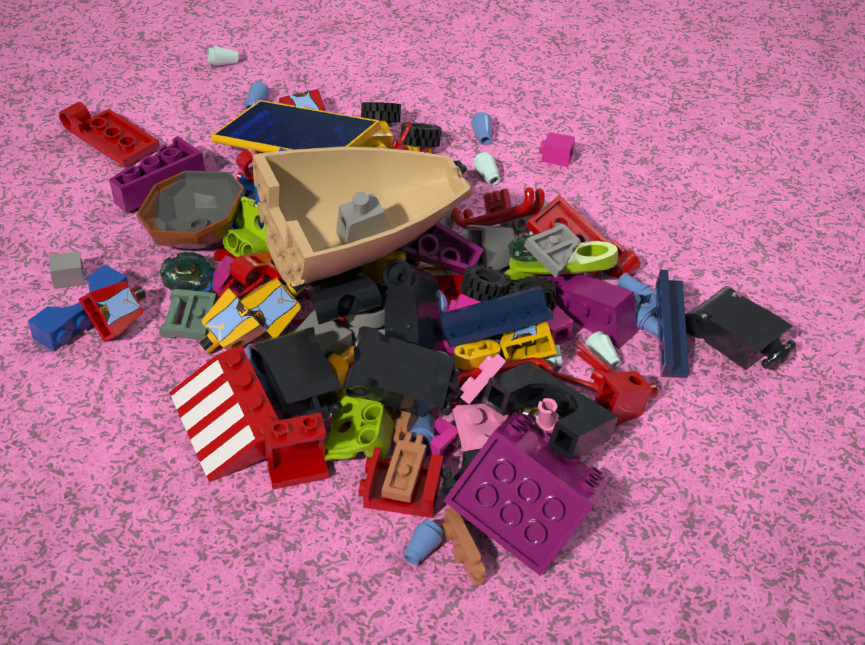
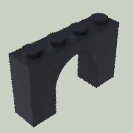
(583, 421)

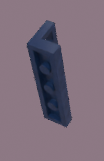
(495, 316)
(671, 327)

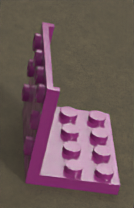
(526, 492)

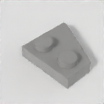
(553, 248)

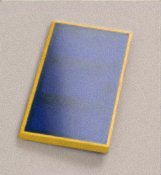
(274, 126)

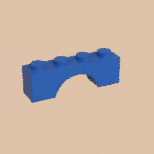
(58, 325)

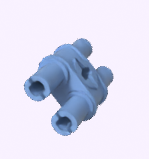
(644, 303)

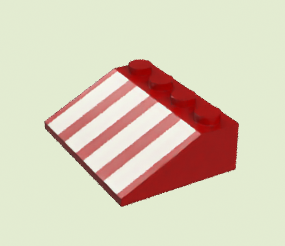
(224, 413)

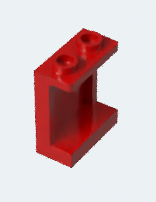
(295, 450)
(424, 494)

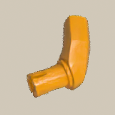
(340, 365)

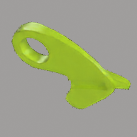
(603, 257)

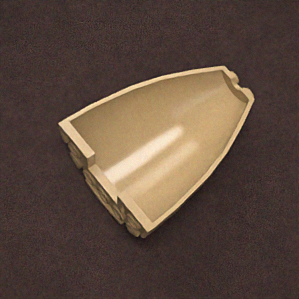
(307, 186)

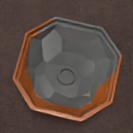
(191, 209)

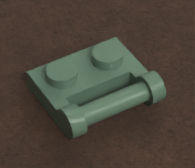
(197, 307)

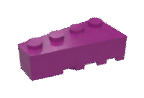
(135, 182)
(443, 249)
(597, 305)

